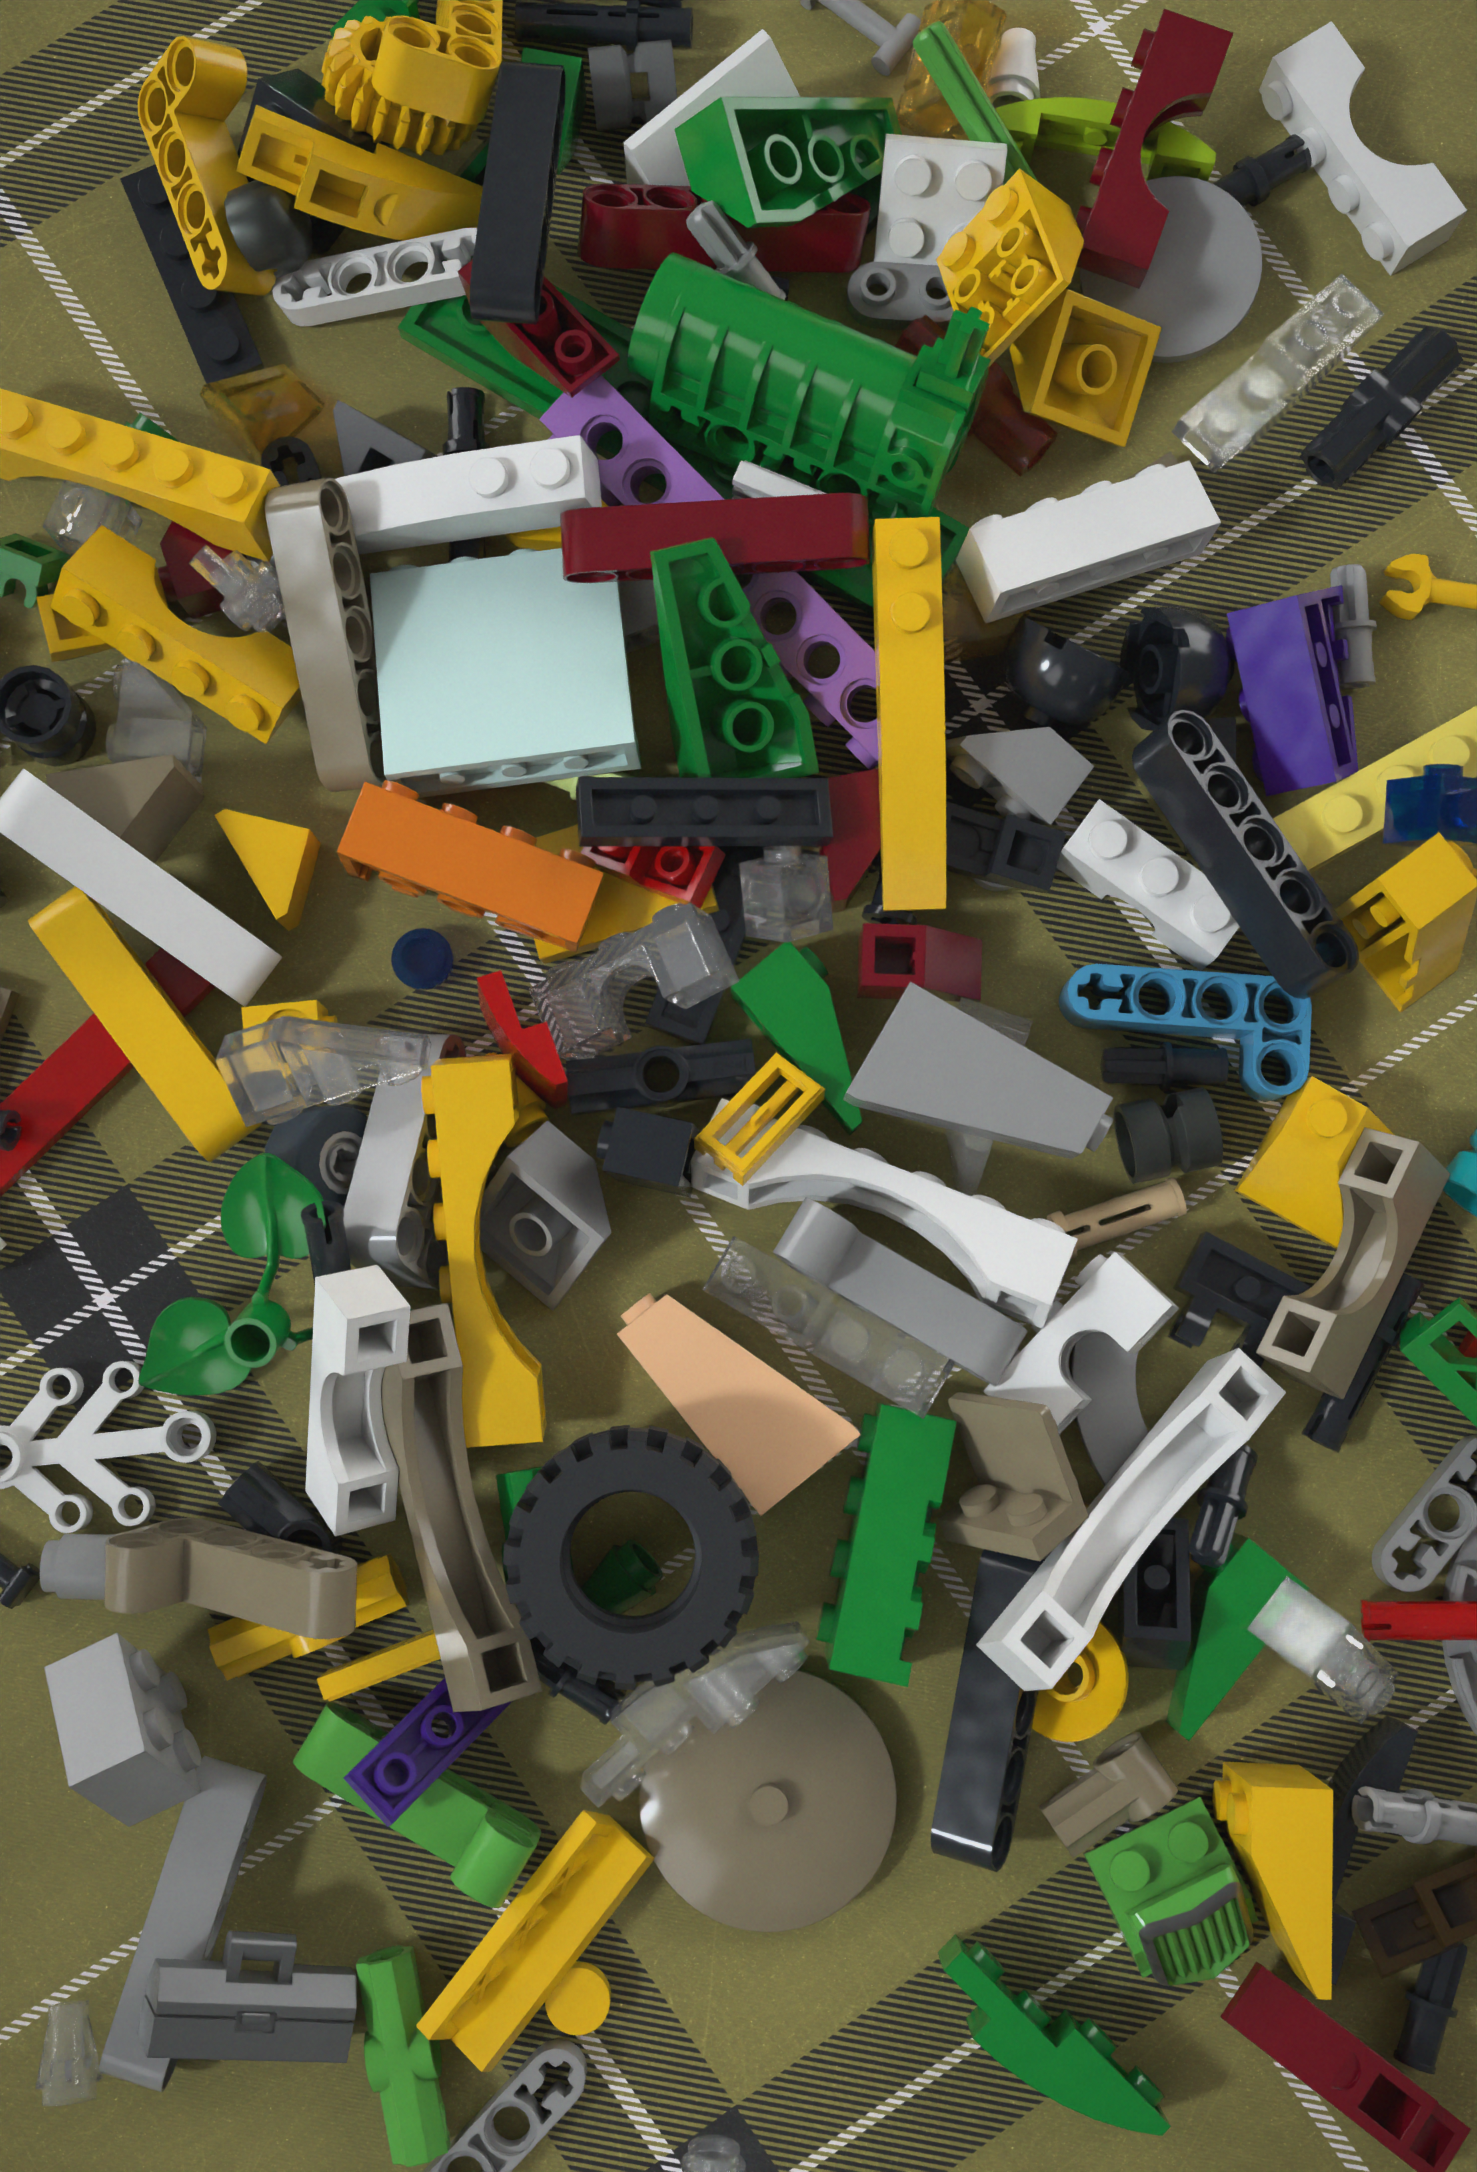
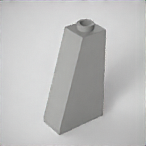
(971, 1079)

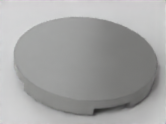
(1199, 274)

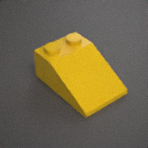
(1284, 1844)

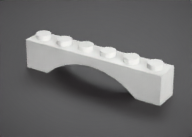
(1005, 1257)
(1074, 1585)

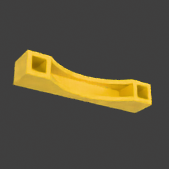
(189, 485)
(473, 1115)

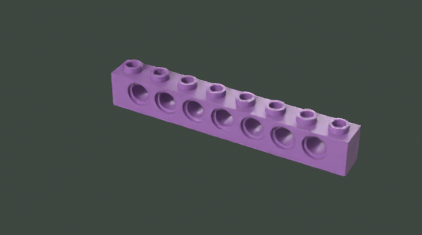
(646, 452)

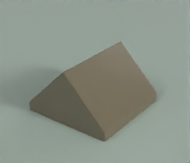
(134, 799)

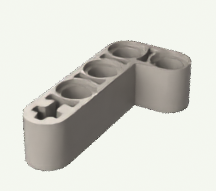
(392, 1184)
(899, 1292)

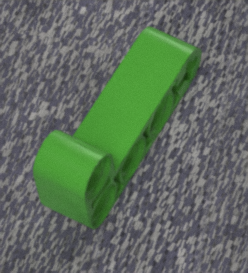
(449, 1819)

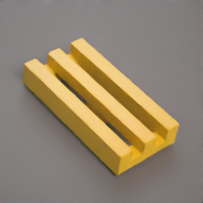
(727, 1156)
(379, 1666)

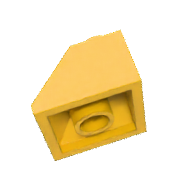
(1084, 366)
(1305, 1156)

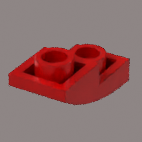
(669, 871)

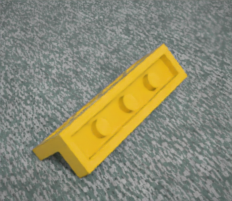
(537, 1939)

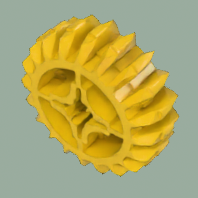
(349, 88)

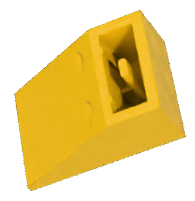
(1012, 259)

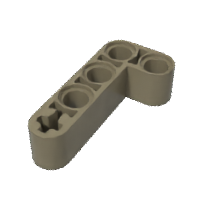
(232, 1574)

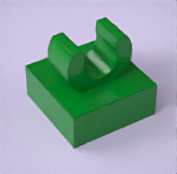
(31, 564)

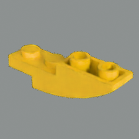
(354, 188)

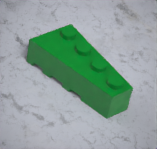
(886, 1544)

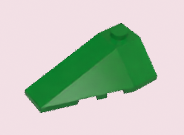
(784, 155)
(722, 678)

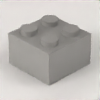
(123, 1730)

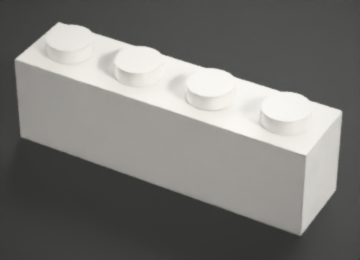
(1086, 540)

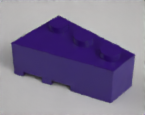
(1293, 690)

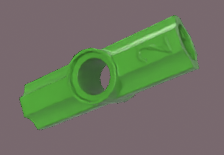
(400, 2058)

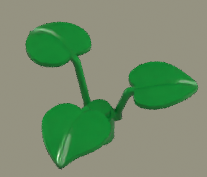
(192, 1340)

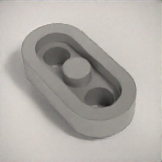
(904, 298)

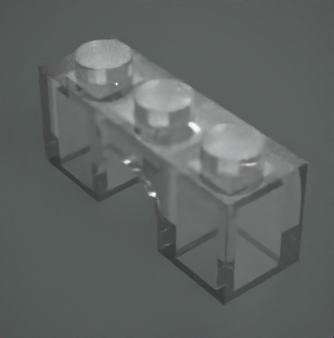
(587, 996)

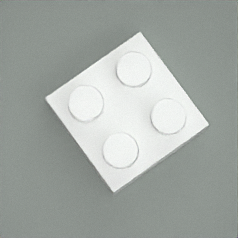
(932, 193)

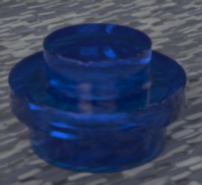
(422, 959)

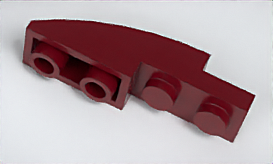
(1345, 2072)

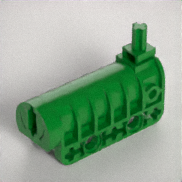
(805, 388)

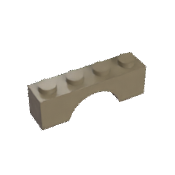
(1386, 1205)

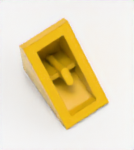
(277, 859)

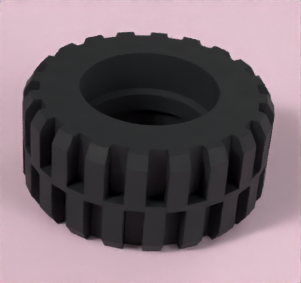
(624, 1645)

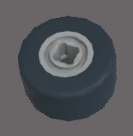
(322, 1147)

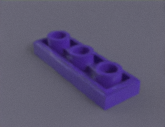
(414, 1756)

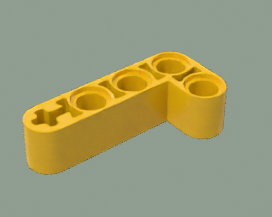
(443, 65)
(186, 130)

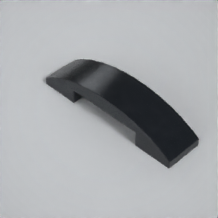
(1374, 1760)

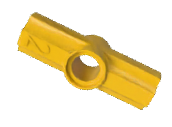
(246, 1646)

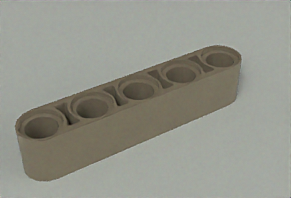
(328, 629)

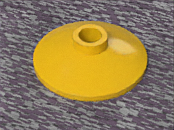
(1087, 1710)

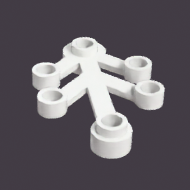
(80, 1447)

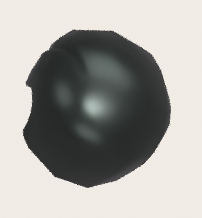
(269, 227)

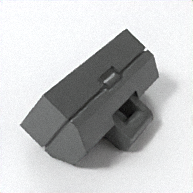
(249, 2014)

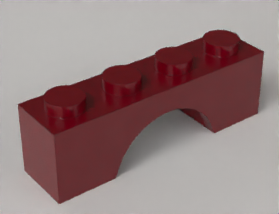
(1175, 83)

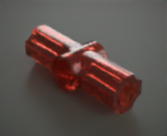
(1000, 418)

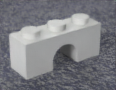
(1124, 861)
(1112, 1301)

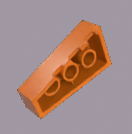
(470, 865)

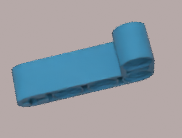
(1185, 1016)

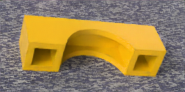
(114, 596)

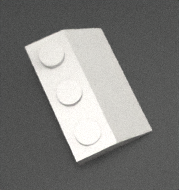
(750, 71)

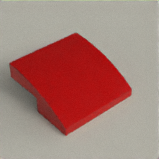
(533, 1047)

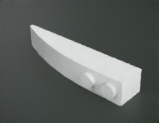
(470, 494)

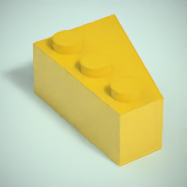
(1414, 920)

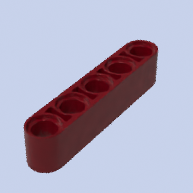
(645, 223)
(751, 532)

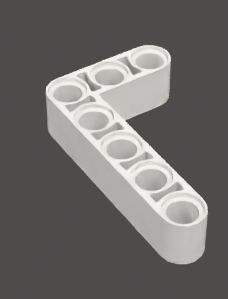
(134, 888)

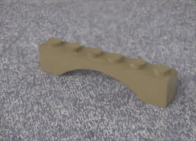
(474, 1624)

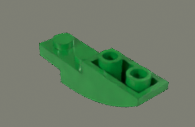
(1060, 2061)

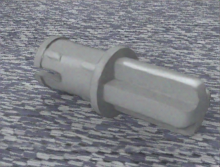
(728, 249)
(1353, 625)

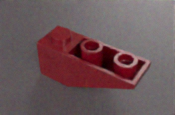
(561, 344)

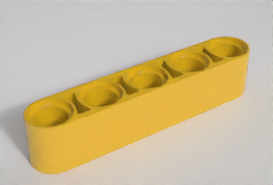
(141, 1020)

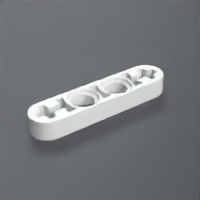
(385, 289)

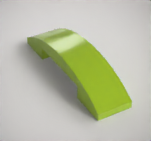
(1085, 127)

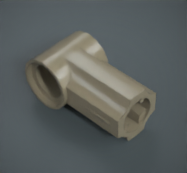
(1121, 1787)

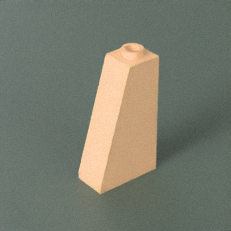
(734, 1402)

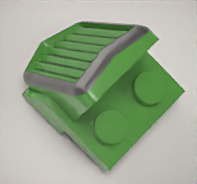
(1176, 1896)

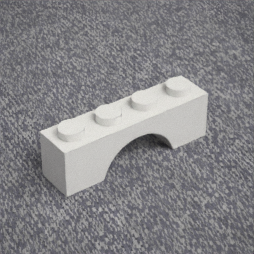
(1392, 205)
(356, 1334)

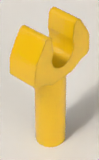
(1426, 588)

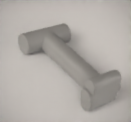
(892, 40)

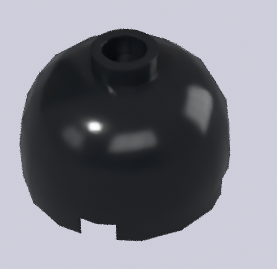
(1175, 664)
(1058, 677)

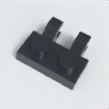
(1233, 1284)

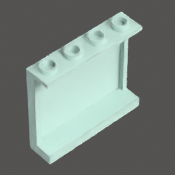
(500, 674)

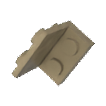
(1025, 1481)

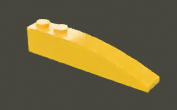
(910, 711)

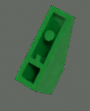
(798, 1018)
(1221, 1646)

